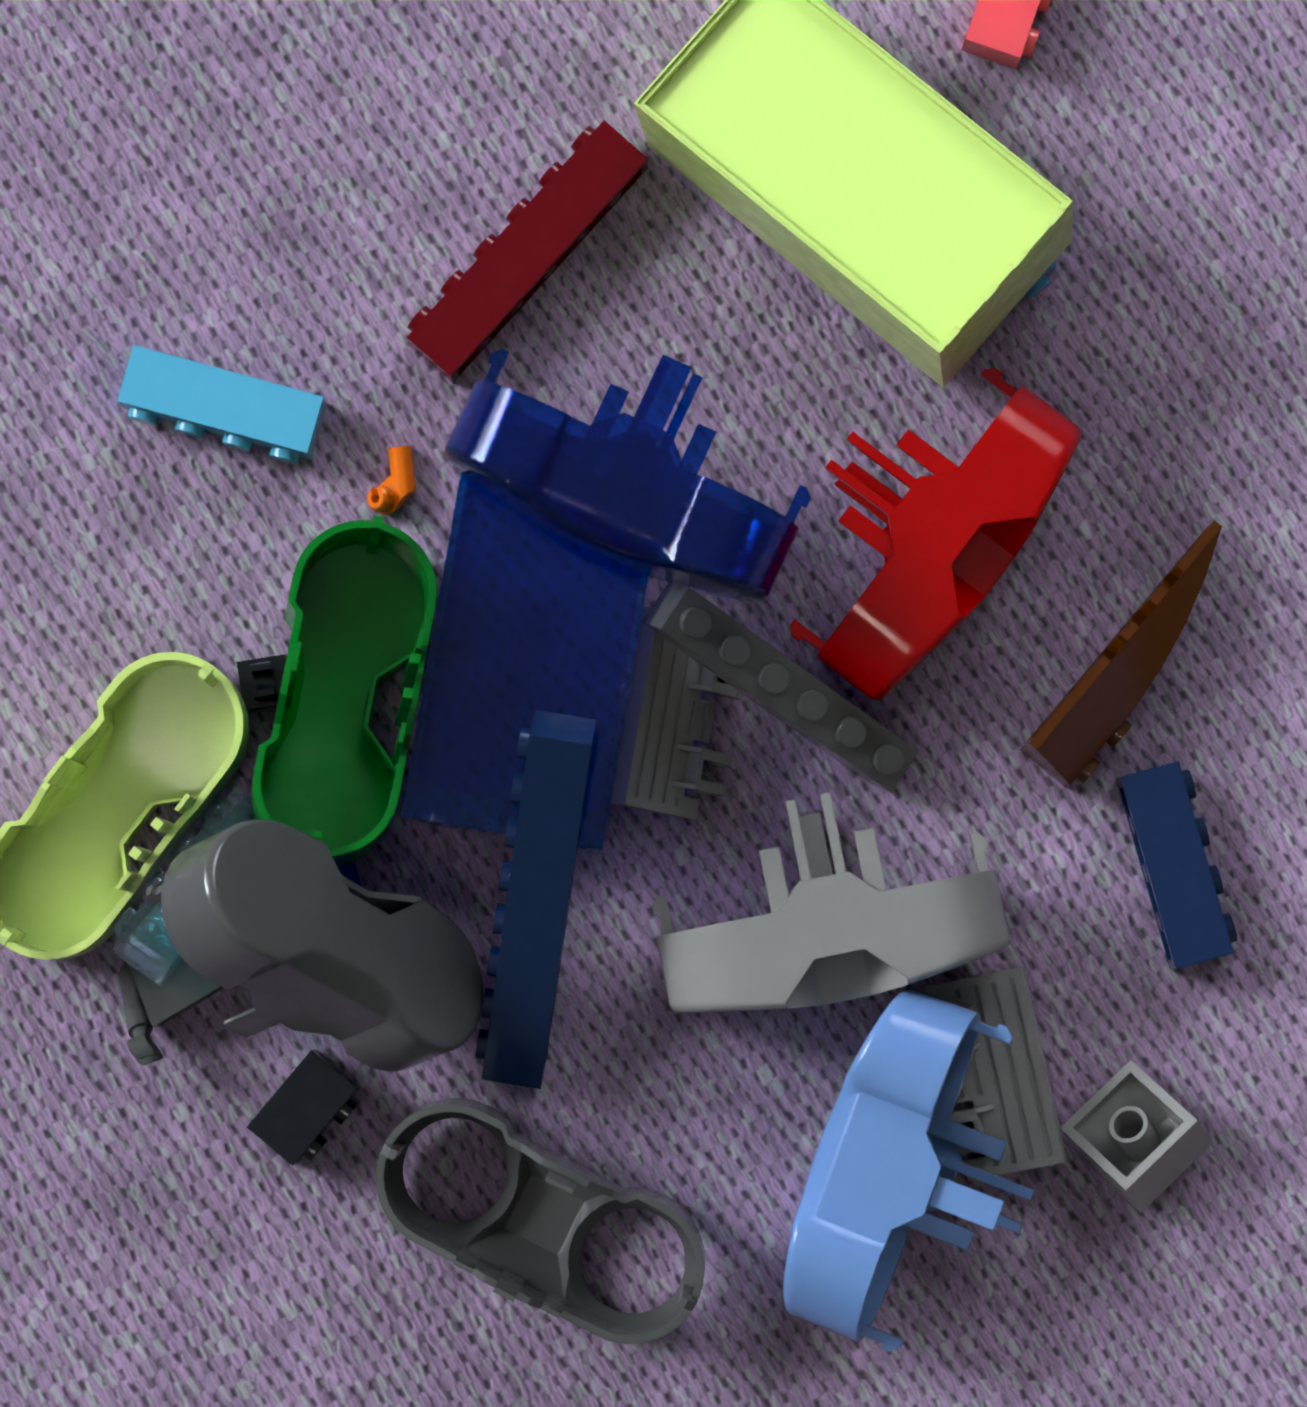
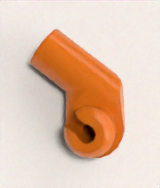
(397, 486)

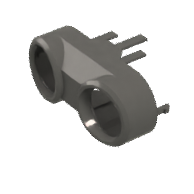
(538, 1227)

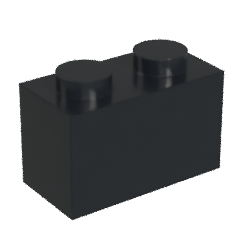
(305, 1108)

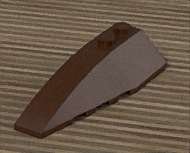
(1121, 674)

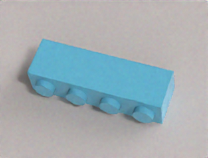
(222, 403)

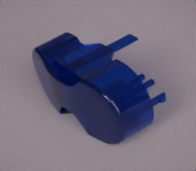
(624, 483)

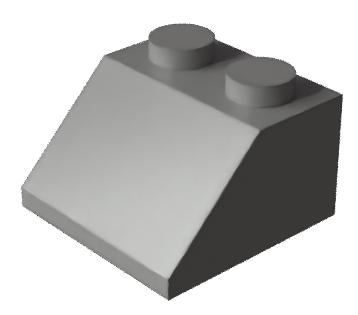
(1136, 1135)

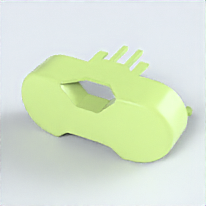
(162, 737)

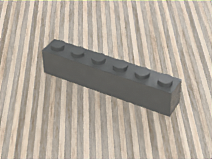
(780, 686)

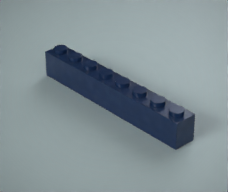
(537, 897)

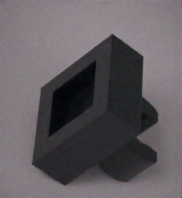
(261, 681)

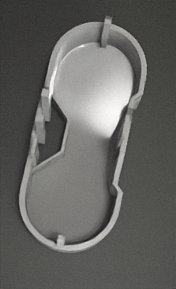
(832, 931)

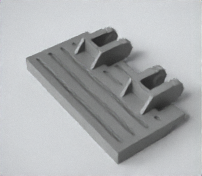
(661, 727)
(1004, 1079)

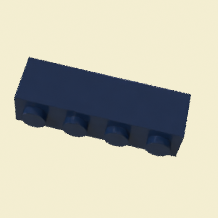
(1176, 866)

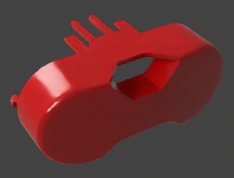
(943, 538)

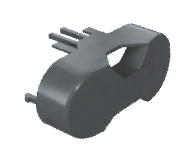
(319, 950)

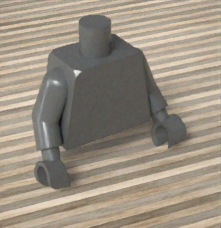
(152, 1005)

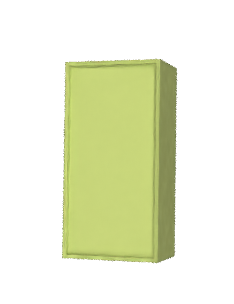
(857, 175)

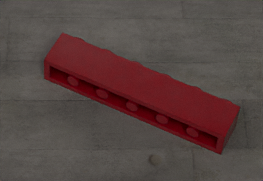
(527, 251)

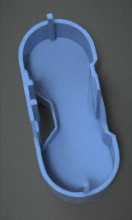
(889, 1164)

